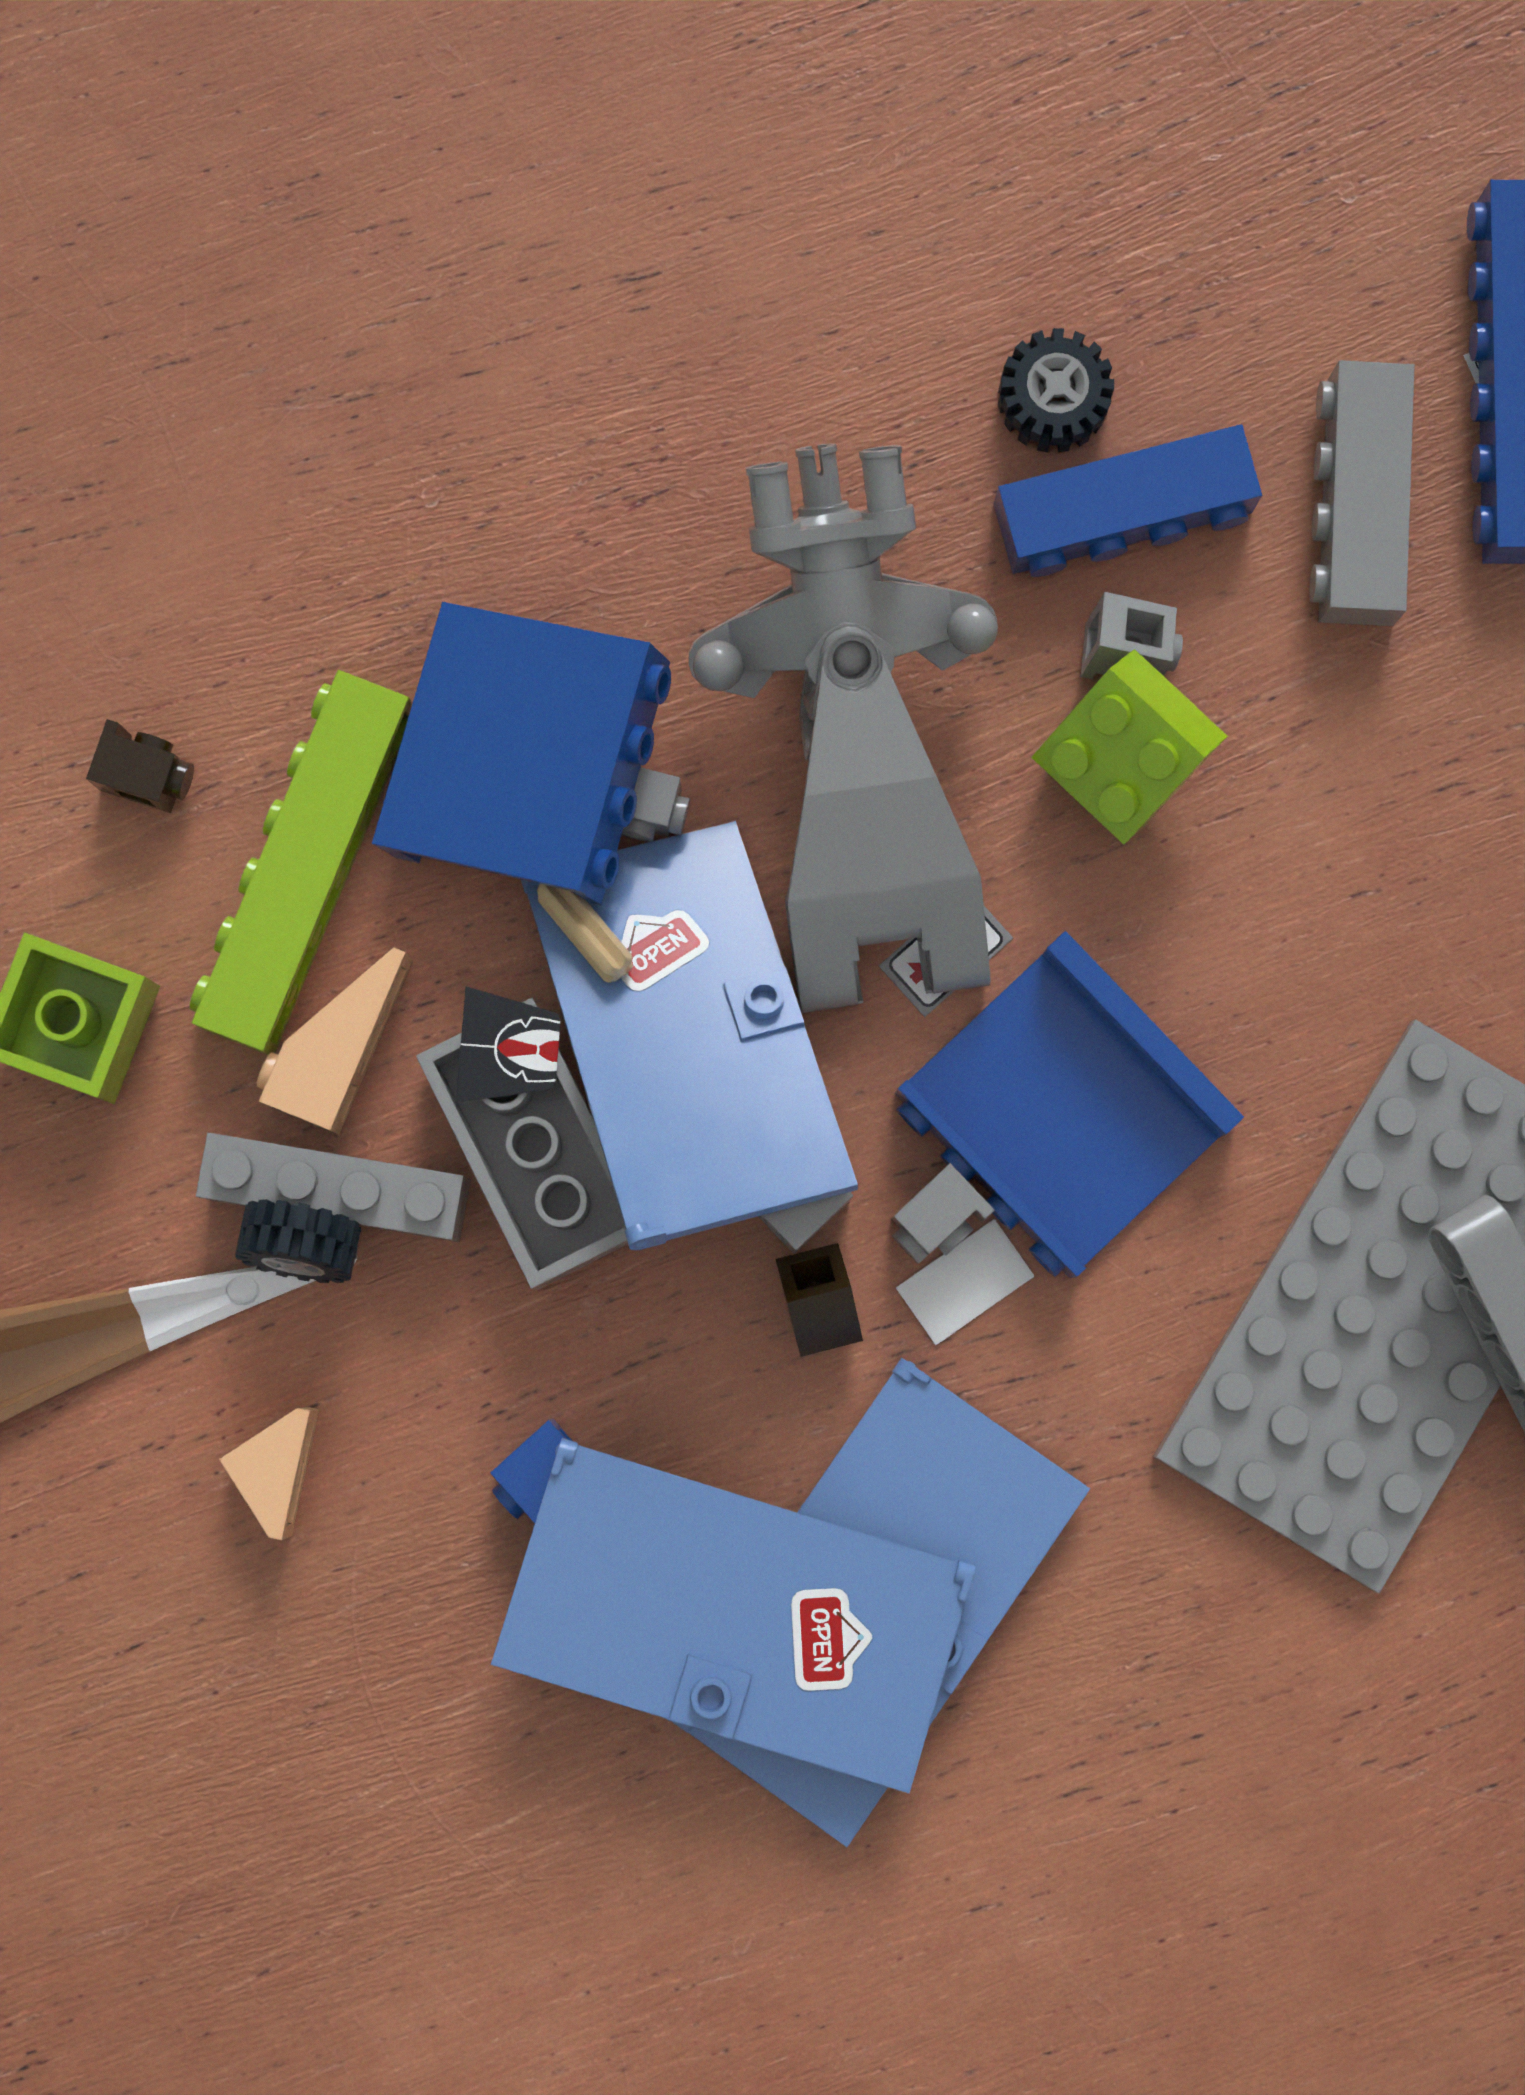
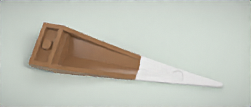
(80, 1337)

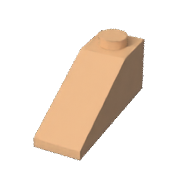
(330, 1053)

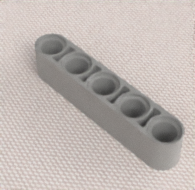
(1487, 1273)

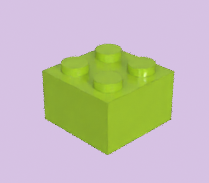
(1129, 746)
(72, 1017)

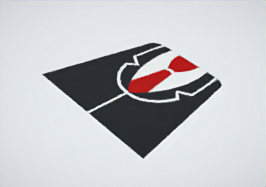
(505, 1047)

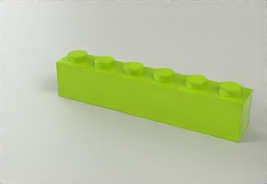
(303, 863)

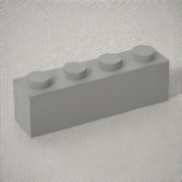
(1364, 493)
(360, 1188)

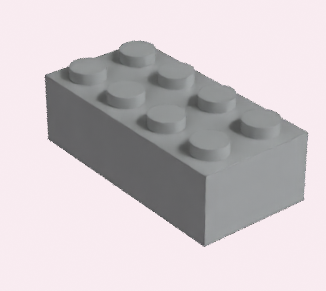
(535, 1166)

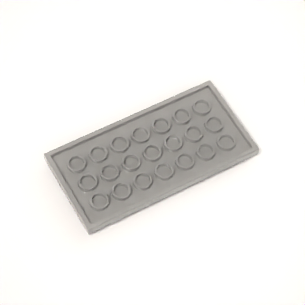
(1351, 1354)

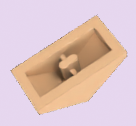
(273, 1468)

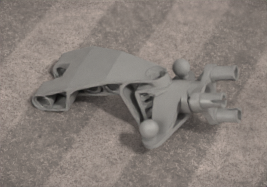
(874, 830)

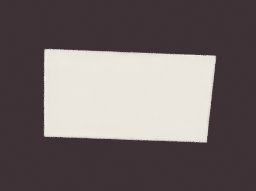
(965, 1282)

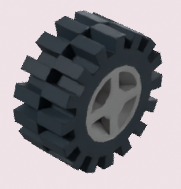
(1066, 371)
(298, 1241)

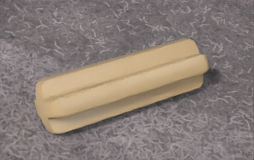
(586, 932)

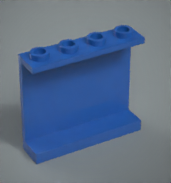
(524, 749)
(1066, 1107)

